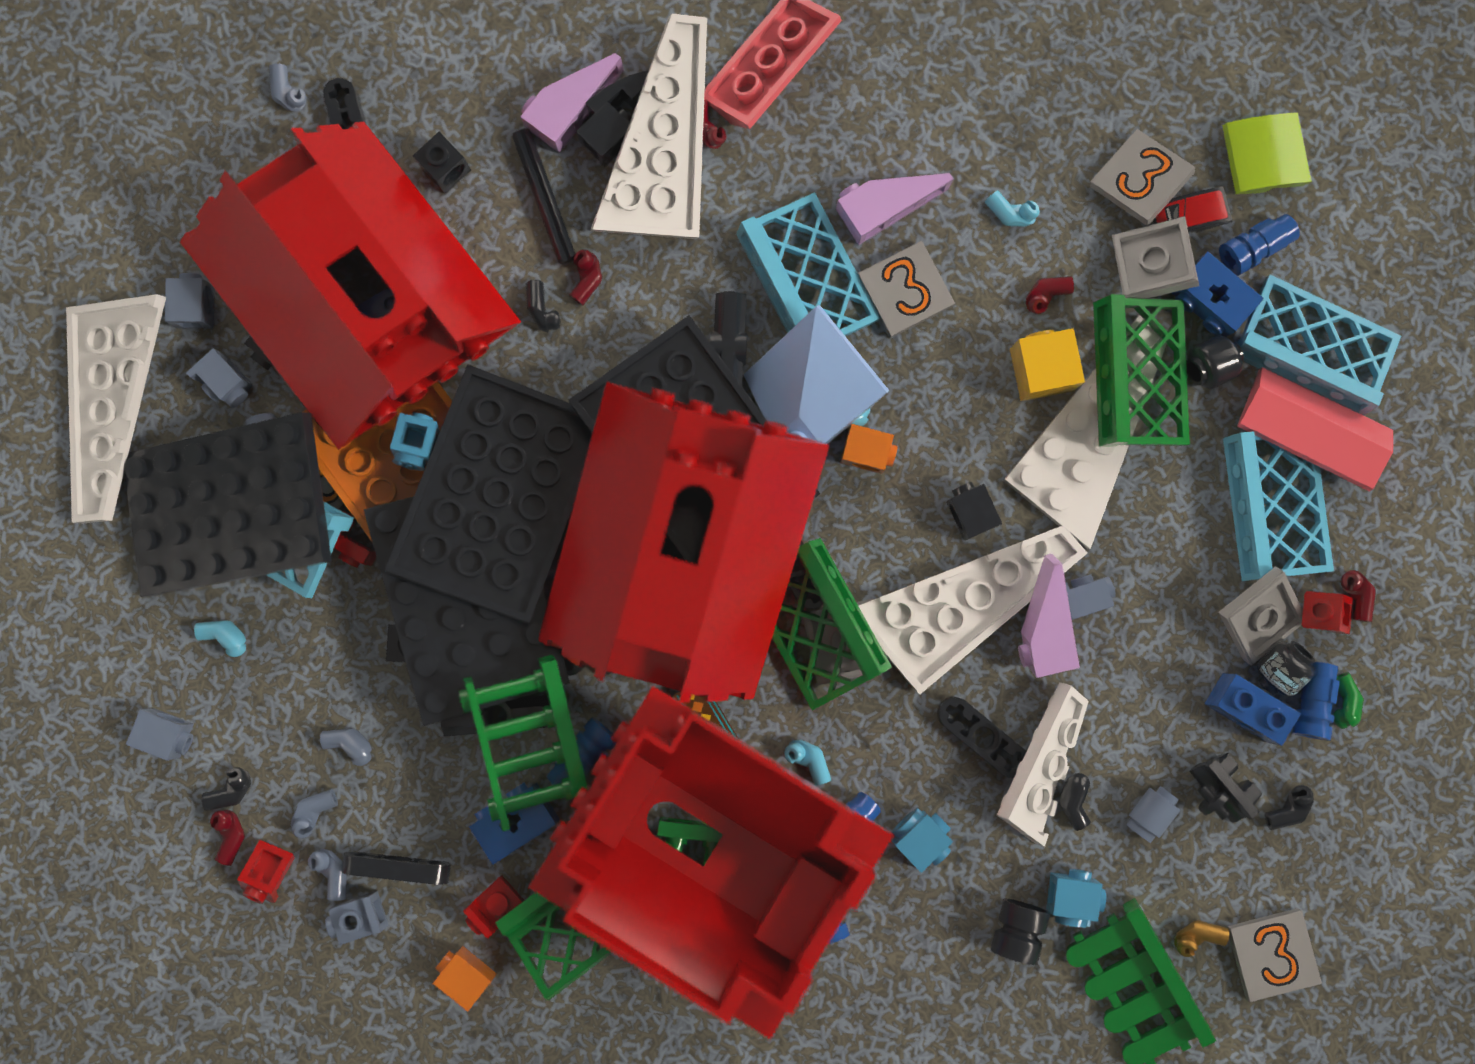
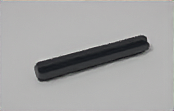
(544, 196)

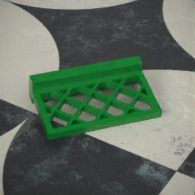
(1114, 365)
(845, 617)
(528, 917)

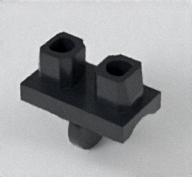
(1221, 791)

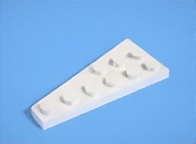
(660, 159)
(107, 374)
(1065, 467)
(948, 615)

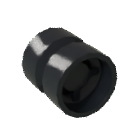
(1020, 931)

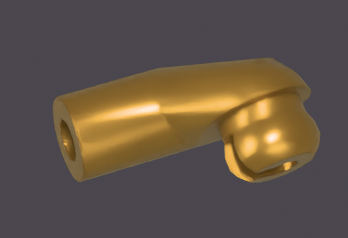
(1196, 933)

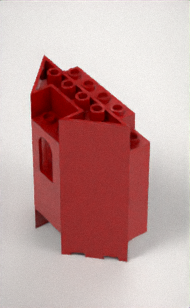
(268, 258)
(661, 616)
(763, 904)

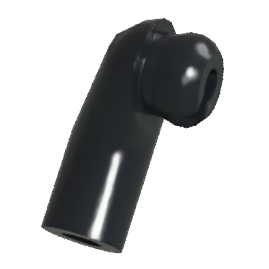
(536, 307)
(232, 792)
(1072, 799)
(1294, 810)

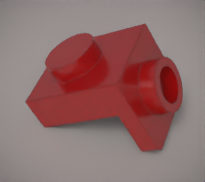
(353, 551)

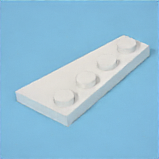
(1044, 764)

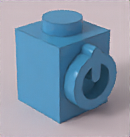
(414, 440)
(922, 839)
(1075, 898)

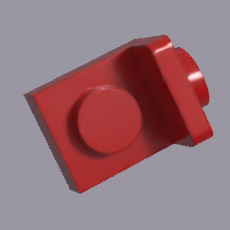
(1327, 612)
(264, 872)
(491, 906)

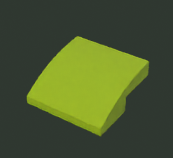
(1266, 153)

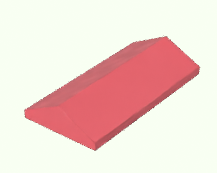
(769, 60)
(1317, 429)

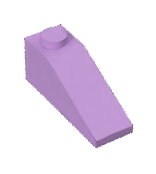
(562, 106)
(885, 201)
(1048, 626)

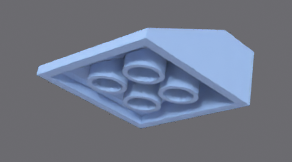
(814, 380)

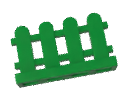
(1153, 1000)

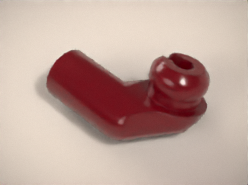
(712, 135)
(589, 275)
(1045, 290)
(1362, 592)
(232, 834)

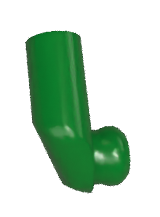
(1352, 702)

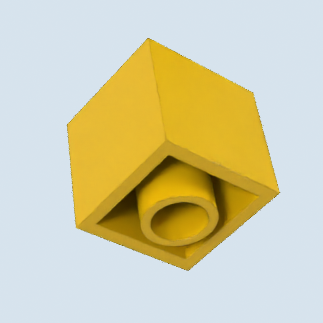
(1047, 364)

